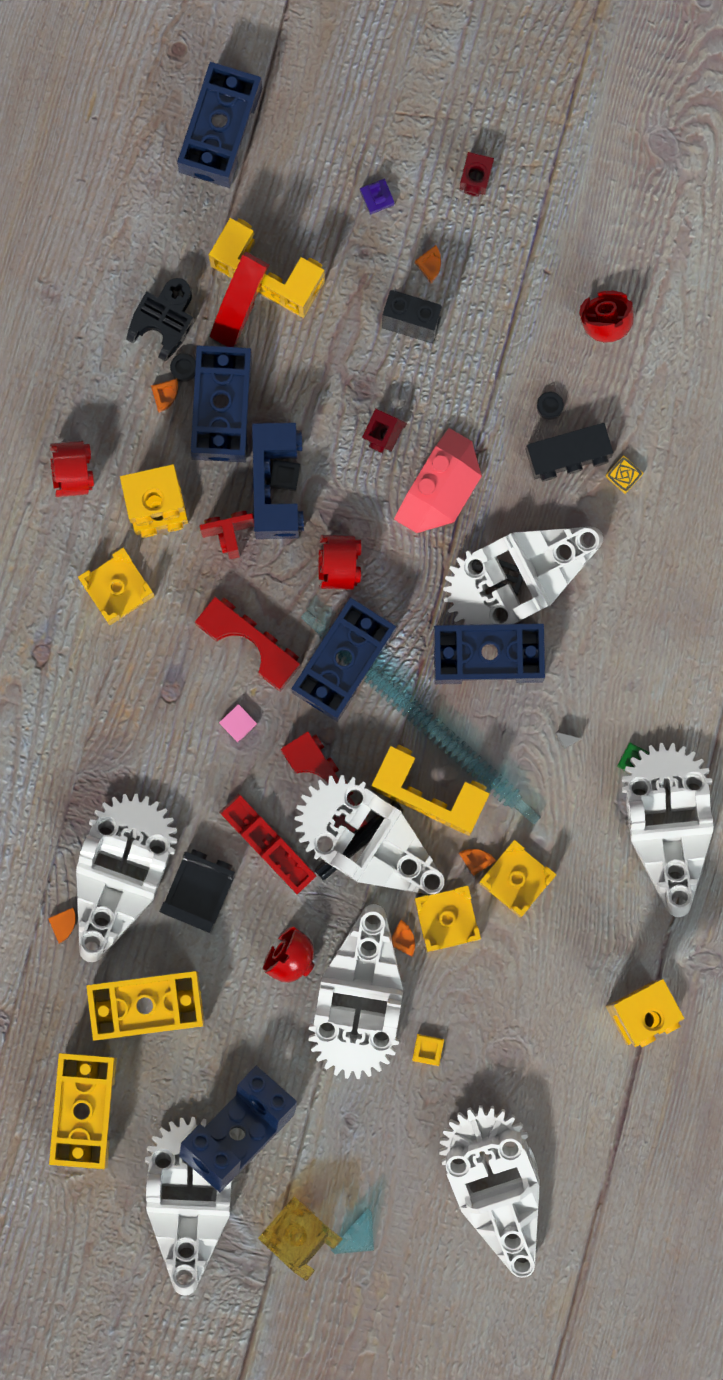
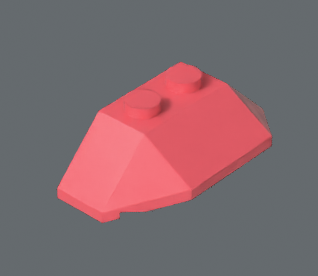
(441, 485)

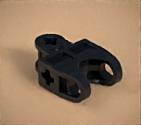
(165, 316)

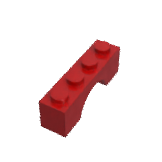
(221, 621)
(305, 757)

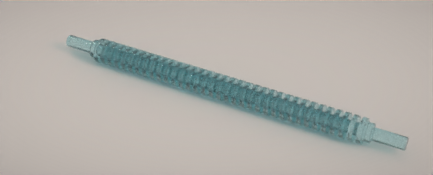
(513, 799)

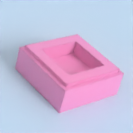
(238, 723)

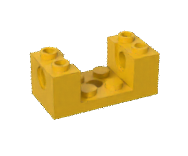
(300, 287)
(154, 495)
(393, 776)
(174, 1000)
(631, 1009)
(77, 1140)

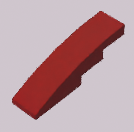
(239, 300)
(267, 844)

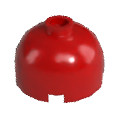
(607, 316)
(291, 957)

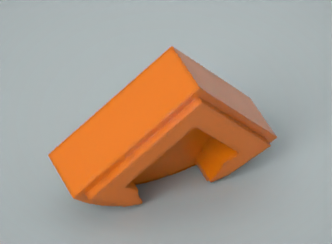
(430, 263)
(165, 394)
(476, 860)
(63, 924)
(403, 939)

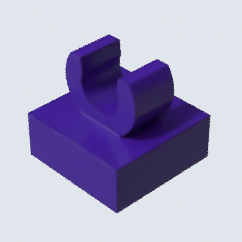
(377, 196)

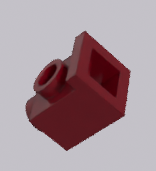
(378, 425)

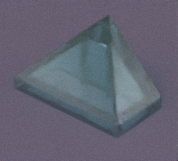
(358, 1236)

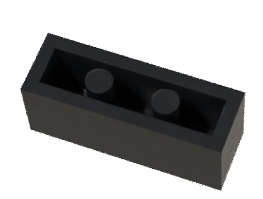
(569, 452)

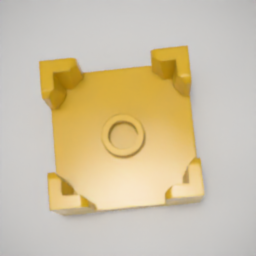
(116, 587)
(517, 879)
(447, 919)

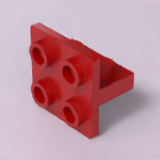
(225, 530)

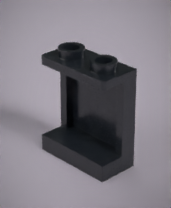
(411, 316)
(198, 891)

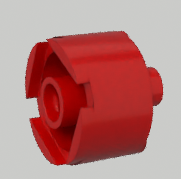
(70, 468)
(338, 562)

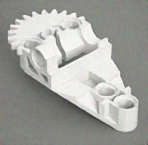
(539, 564)
(674, 845)
(385, 852)
(113, 894)
(366, 975)
(504, 1207)
(182, 1222)

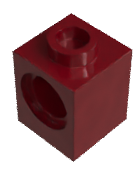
(479, 163)

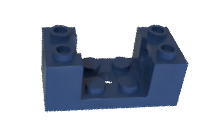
(211, 150)
(221, 432)
(274, 442)
(460, 653)
(327, 683)
(258, 1109)

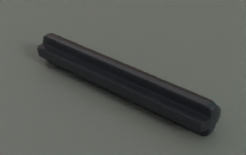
(359, 840)

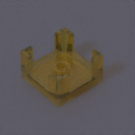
(297, 1237)

